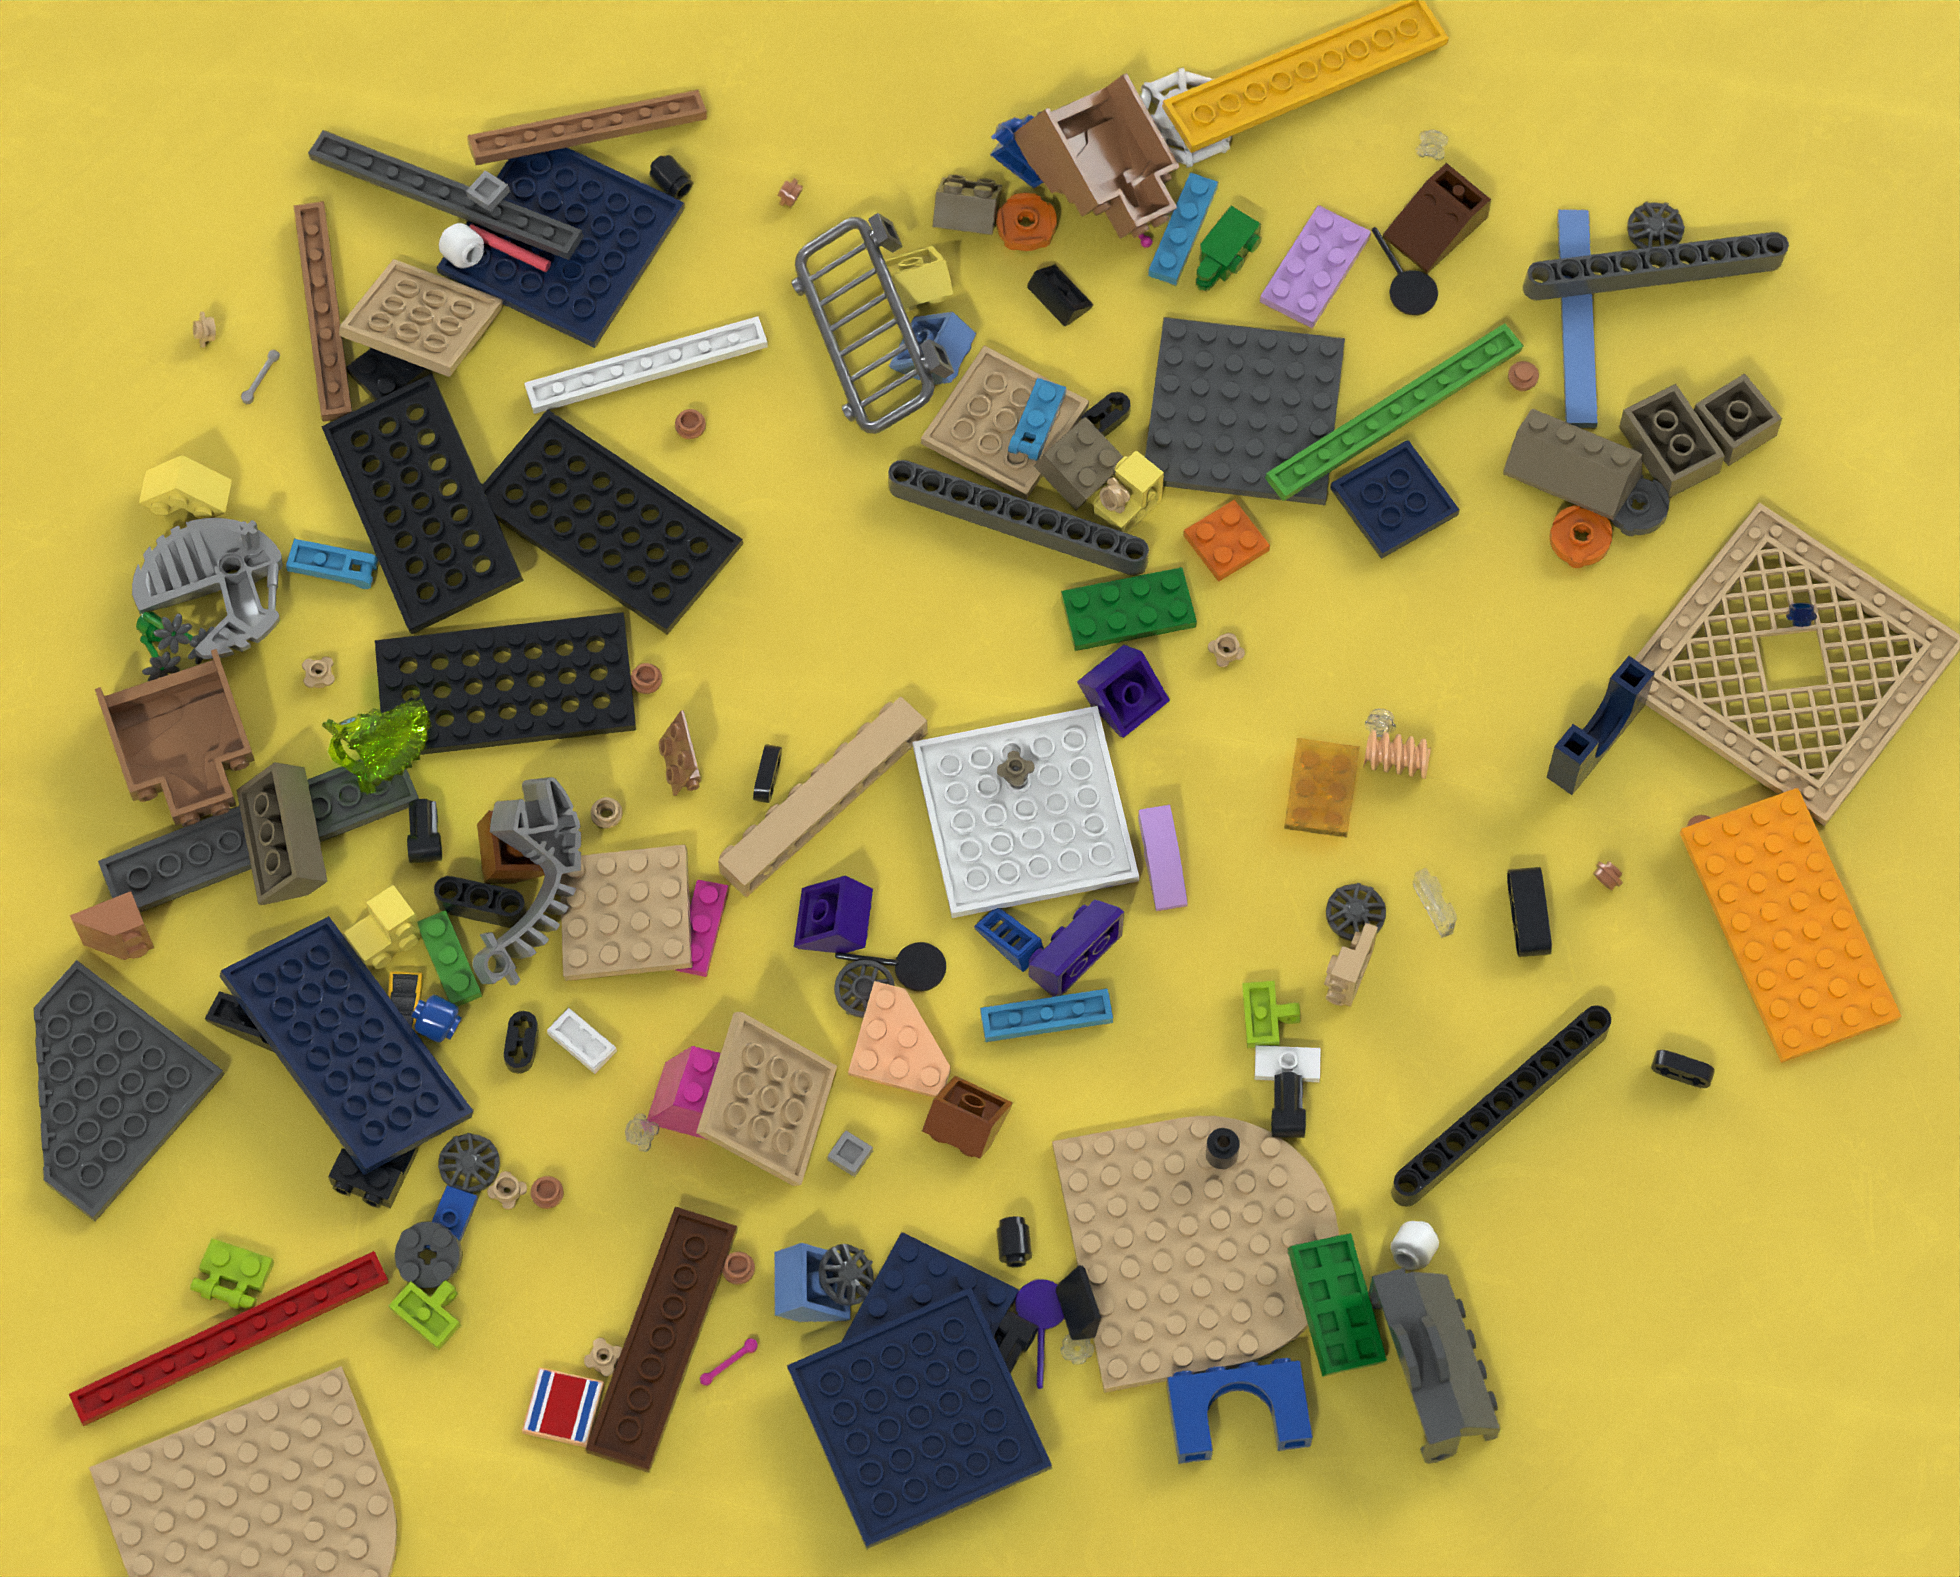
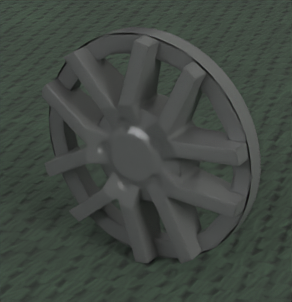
(1655, 226)
(1355, 910)
(861, 985)
(469, 1163)
(846, 1274)

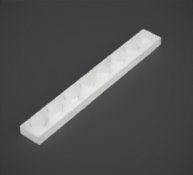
(646, 365)

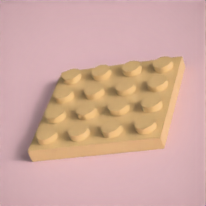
(421, 317)
(984, 415)
(627, 914)
(766, 1099)

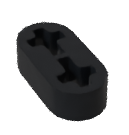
(1102, 411)
(767, 773)
(528, 1042)
(1682, 1069)

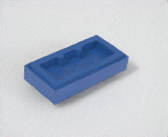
(455, 1211)

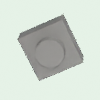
(487, 191)
(850, 1153)

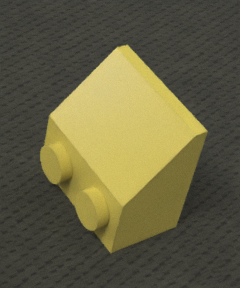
(920, 277)

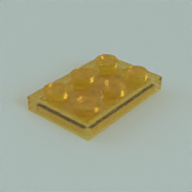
(1321, 787)

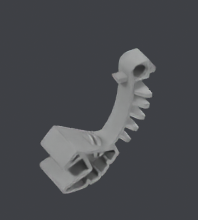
(550, 836)

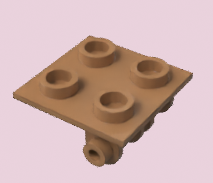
(679, 756)

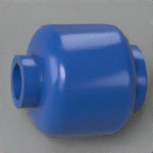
(436, 1018)

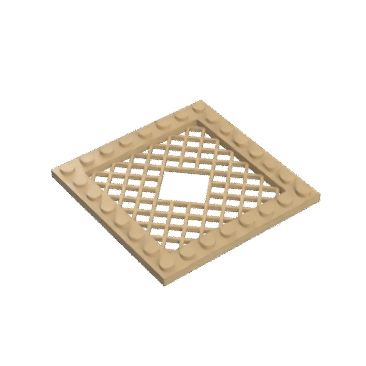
(1763, 529)

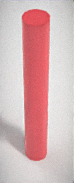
(512, 249)

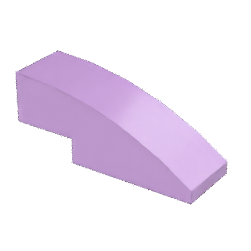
(1162, 857)

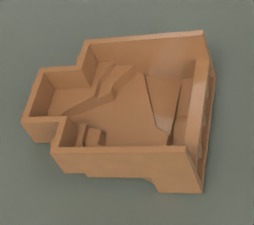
(1104, 157)
(179, 740)

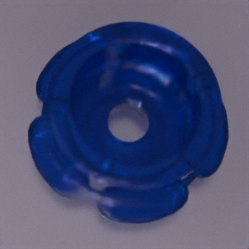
(1801, 614)

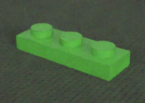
(449, 959)

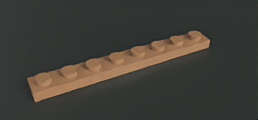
(586, 127)
(322, 310)

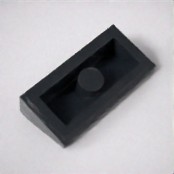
(1059, 294)
(1078, 1305)

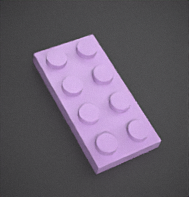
(1315, 266)

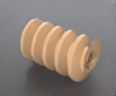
(1397, 754)

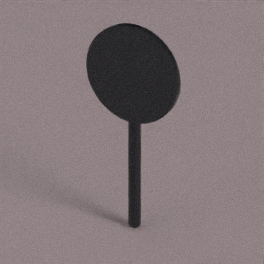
(1410, 290)
(916, 966)

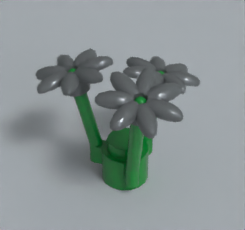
(168, 633)

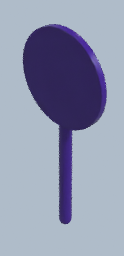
(1039, 1305)

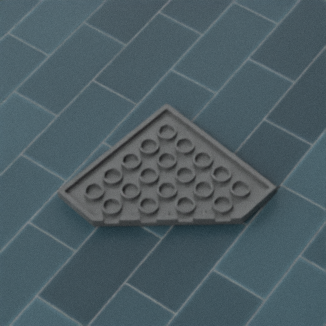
(108, 1088)

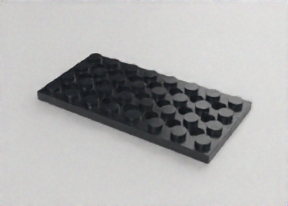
(413, 522)
(609, 540)
(519, 669)

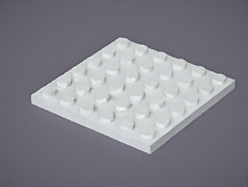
(1032, 840)

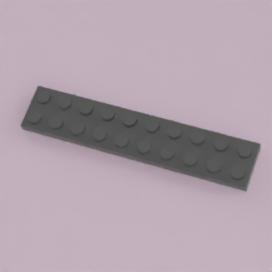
(218, 845)

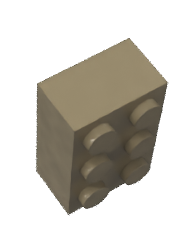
(1671, 440)

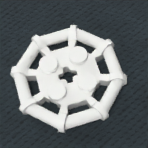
(1151, 92)

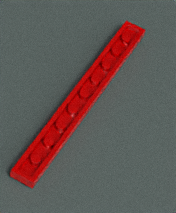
(228, 1338)

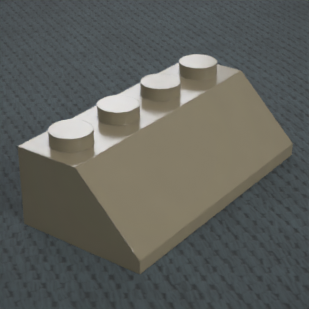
(1573, 464)
(281, 834)

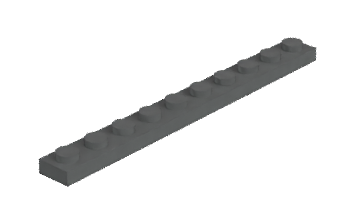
(444, 194)

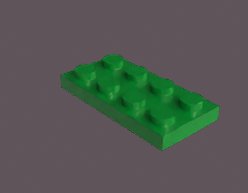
(1128, 609)
(1336, 1304)

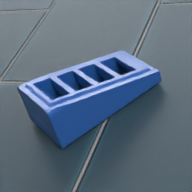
(1021, 951)

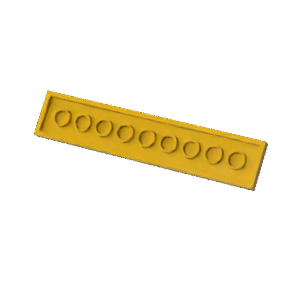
(1304, 73)

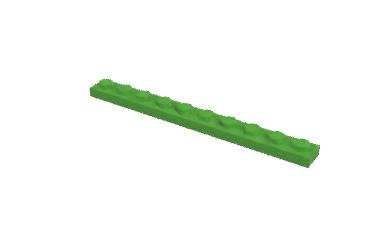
(1393, 412)

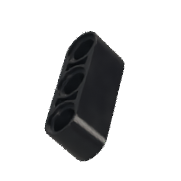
(470, 891)
(1529, 912)

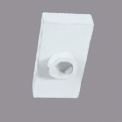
(581, 1040)
(1278, 1059)

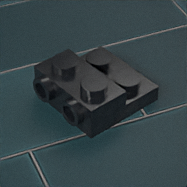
(383, 373)
(375, 1187)

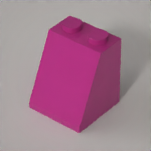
(684, 1090)

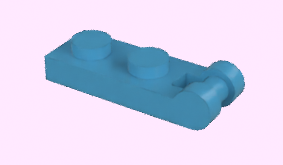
(1037, 419)
(331, 563)

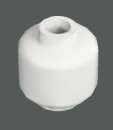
(461, 245)
(1414, 1245)

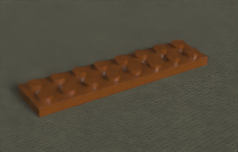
(661, 1340)

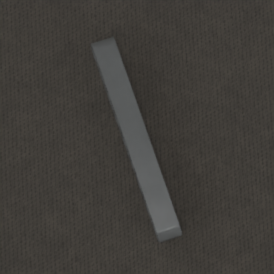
(1643, 274)
(1028, 528)

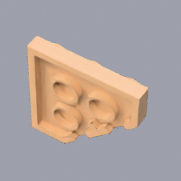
(897, 1045)

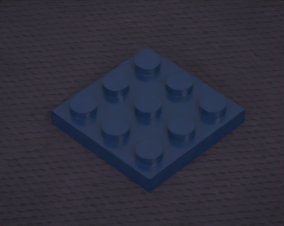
(1394, 499)

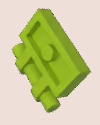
(236, 1266)

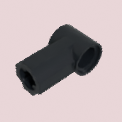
(424, 839)
(1288, 1116)
(1014, 1337)

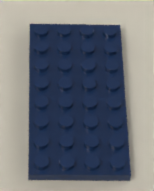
(346, 1044)

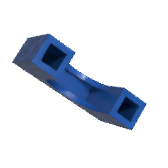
(1276, 1384)

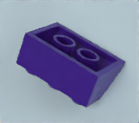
(1076, 947)

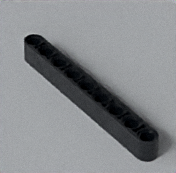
(1496, 1119)

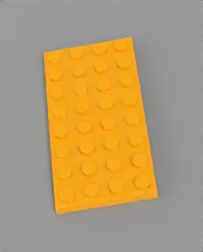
(1790, 925)

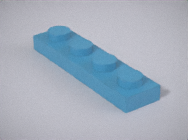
(1183, 229)
(1046, 1015)

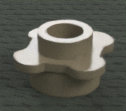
(1013, 777)

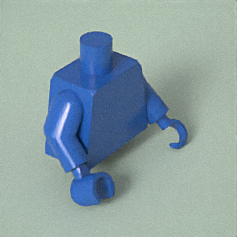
(1009, 152)

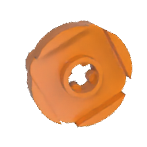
(1021, 237)
(1575, 551)

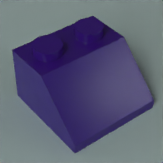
(1124, 690)
(833, 916)

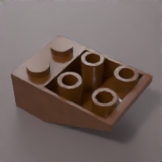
(1438, 218)

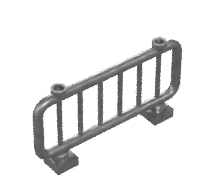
(934, 358)

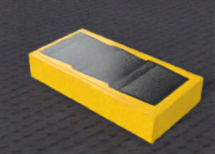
(405, 993)

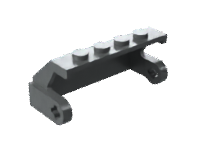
(1436, 1359)

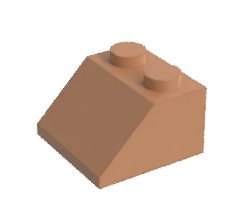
(114, 928)

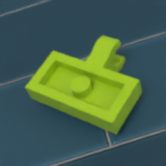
(1263, 1014)
(427, 1313)

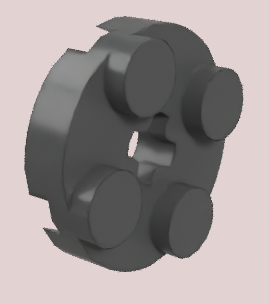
(1653, 514)
(413, 1242)

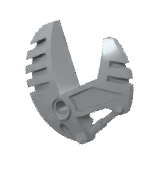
(197, 564)

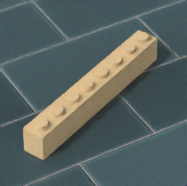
(822, 796)

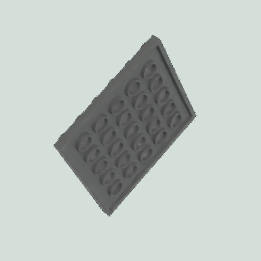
(1240, 405)

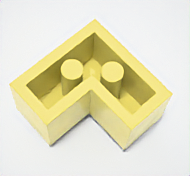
(186, 486)
(1145, 488)
(385, 931)

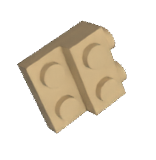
(1349, 967)

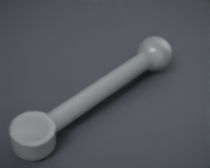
(247, 396)

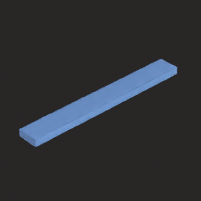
(1577, 327)

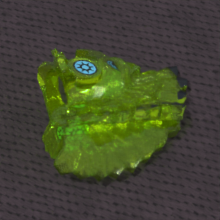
(383, 740)

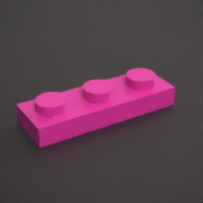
(705, 920)

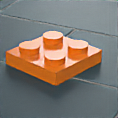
(1226, 540)

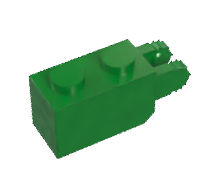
(1226, 247)

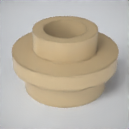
(606, 804)

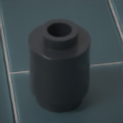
(671, 176)
(1222, 1148)
(1014, 1241)

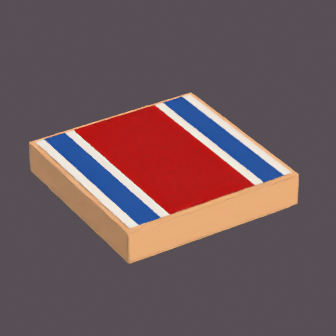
(563, 1407)

